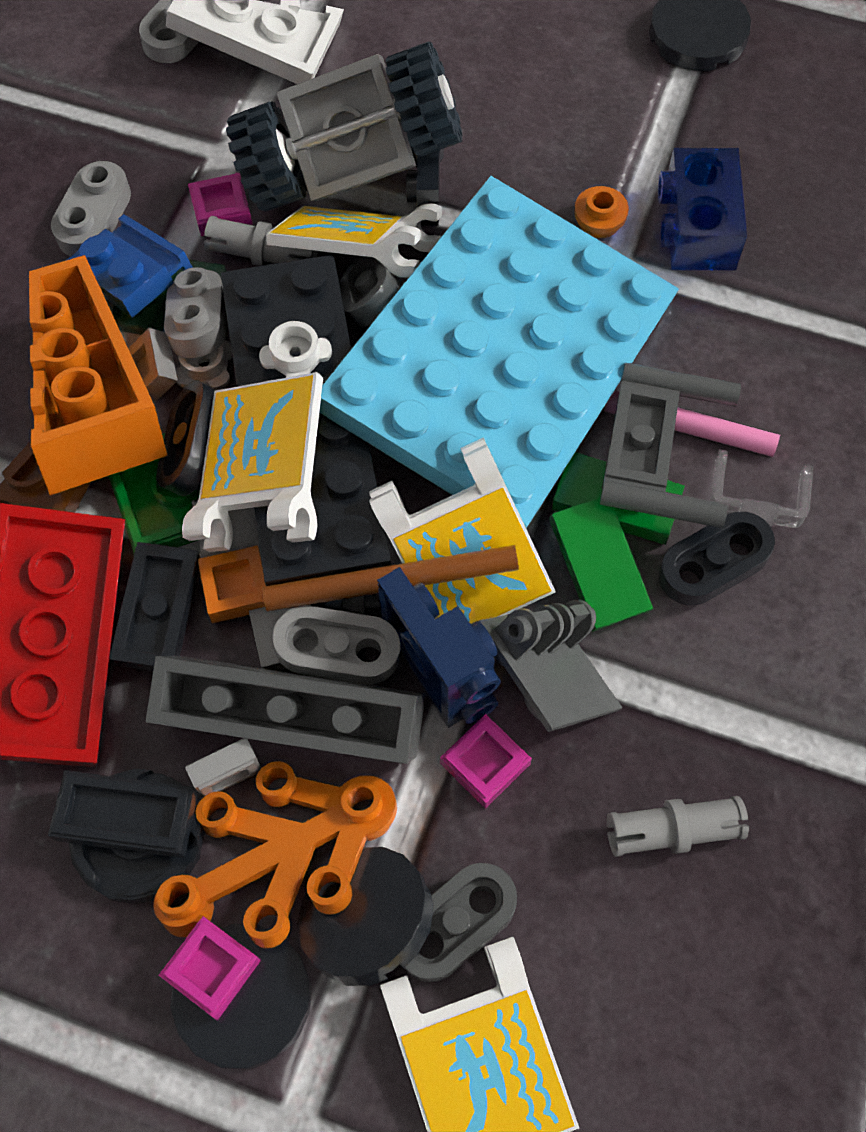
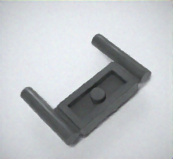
(644, 438)

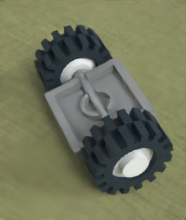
(345, 128)

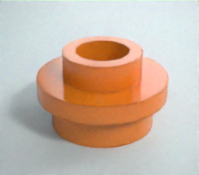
(601, 211)

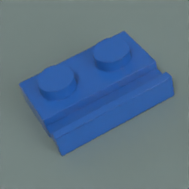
(132, 264)

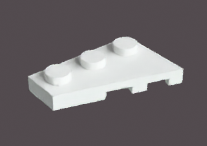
(262, 33)

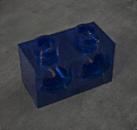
(704, 209)

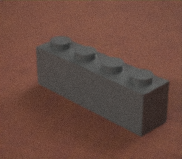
(286, 708)

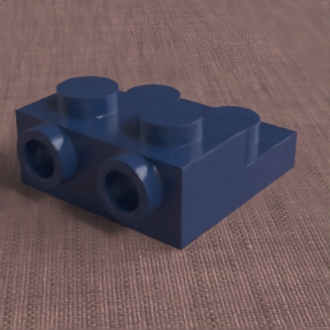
(444, 653)

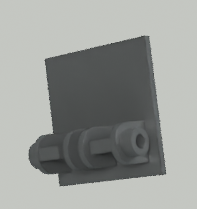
(549, 665)

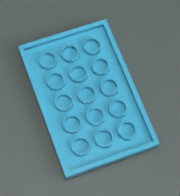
(501, 337)

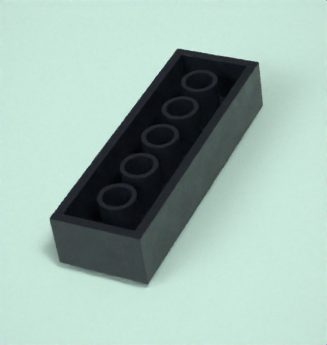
(343, 469)

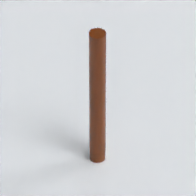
(365, 581)

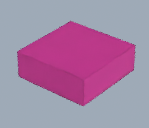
(219, 198)
(485, 761)
(209, 968)

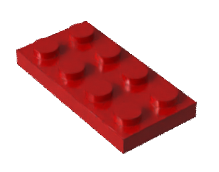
(55, 631)

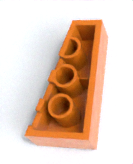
(86, 388)

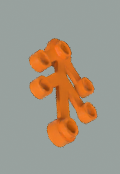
(286, 849)

